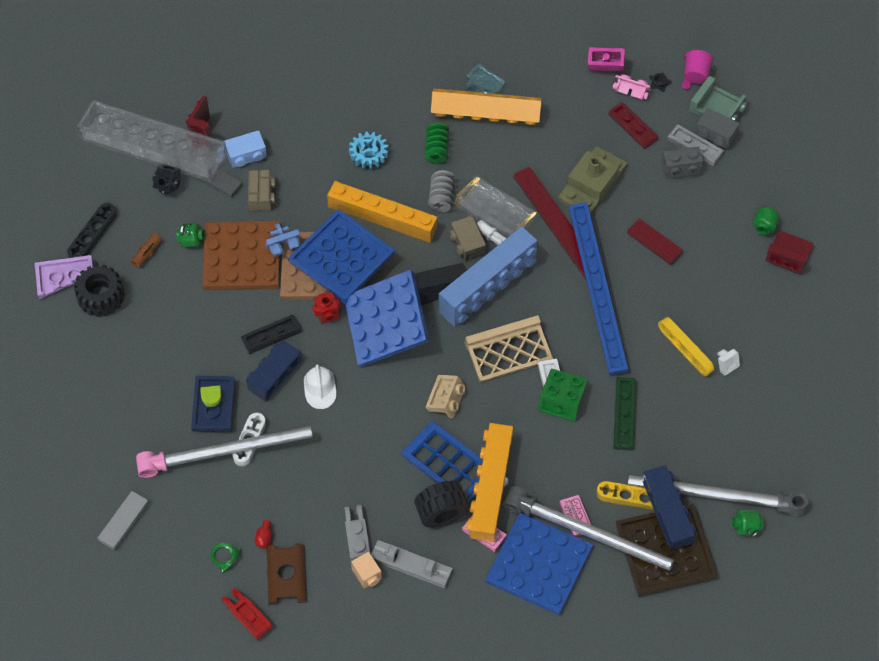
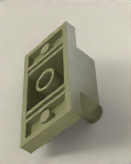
(592, 178)

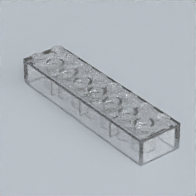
(152, 140)

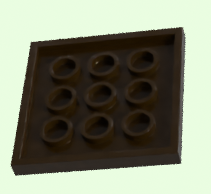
(691, 562)

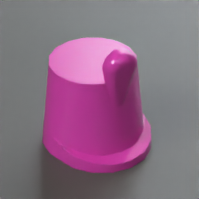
(696, 67)

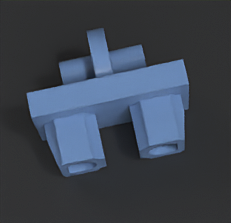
(290, 238)

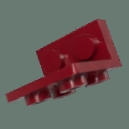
(198, 119)
(789, 252)

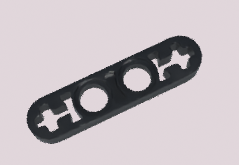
(95, 234)

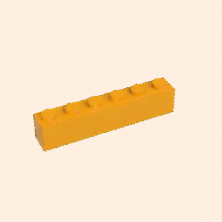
(486, 105)
(382, 212)
(491, 482)

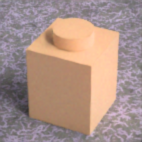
(366, 570)

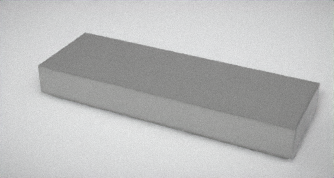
(686, 139)
(123, 520)

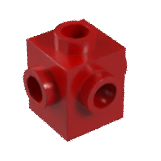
(326, 307)

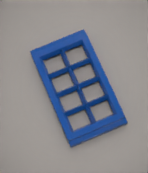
(421, 439)

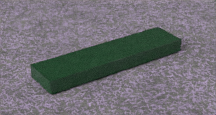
(624, 413)

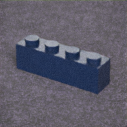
(668, 507)

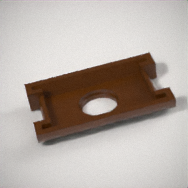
(291, 587)

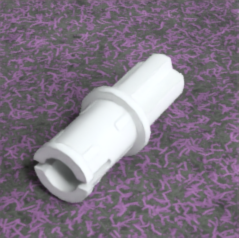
(490, 232)

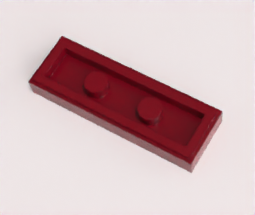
(633, 125)
(654, 241)

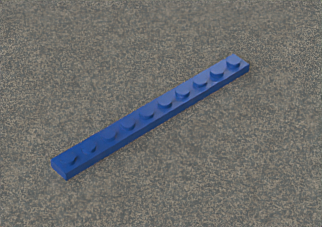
(598, 289)

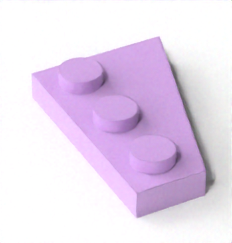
(59, 274)

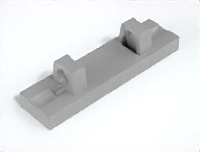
(411, 564)

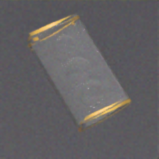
(494, 207)

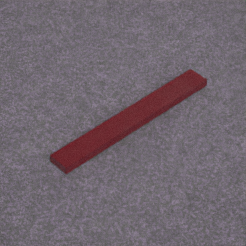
(550, 214)

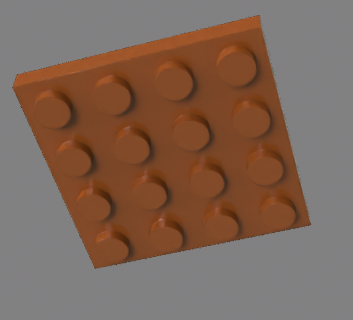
(238, 256)

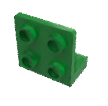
(562, 394)

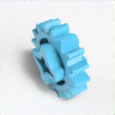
(368, 150)

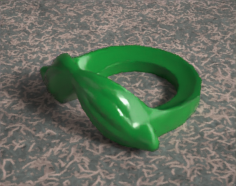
(224, 565)

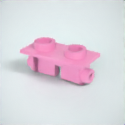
(638, 88)

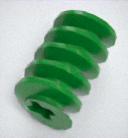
(436, 143)

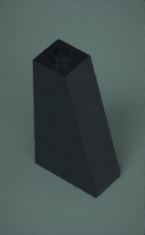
(433, 281)

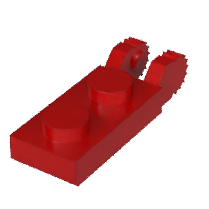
(248, 615)

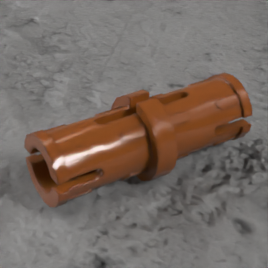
(150, 246)

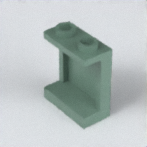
(718, 100)

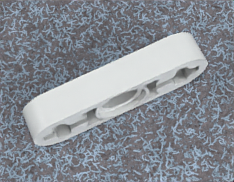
(248, 431)

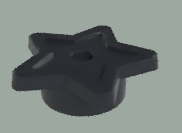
(659, 77)

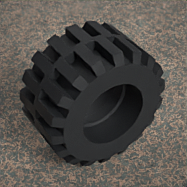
(94, 278)
(441, 504)

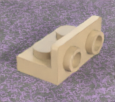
(446, 395)

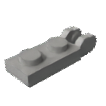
(356, 534)

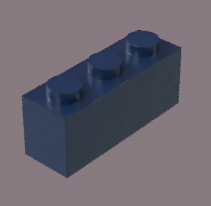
(273, 370)

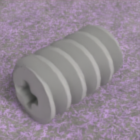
(441, 191)

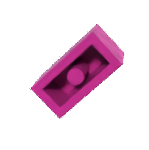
(606, 59)

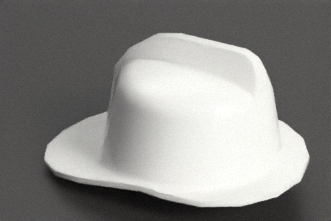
(320, 387)

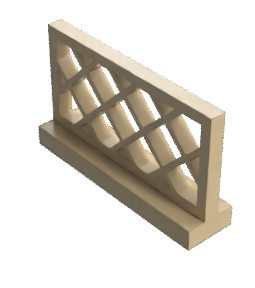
(499, 335)

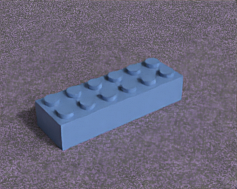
(488, 276)

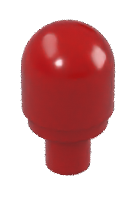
(263, 535)

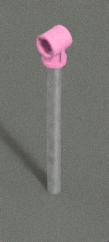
(149, 463)

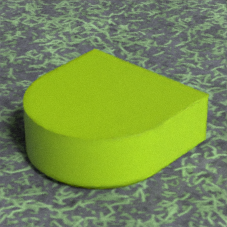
(211, 395)

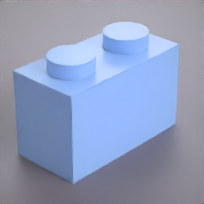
(245, 149)

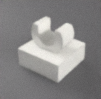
(728, 361)

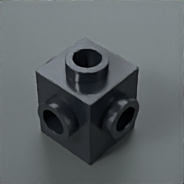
(166, 178)

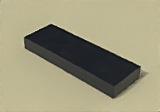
(271, 334)

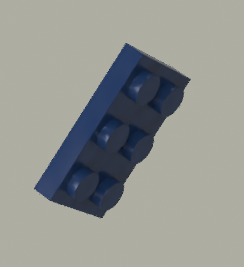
(217, 417)

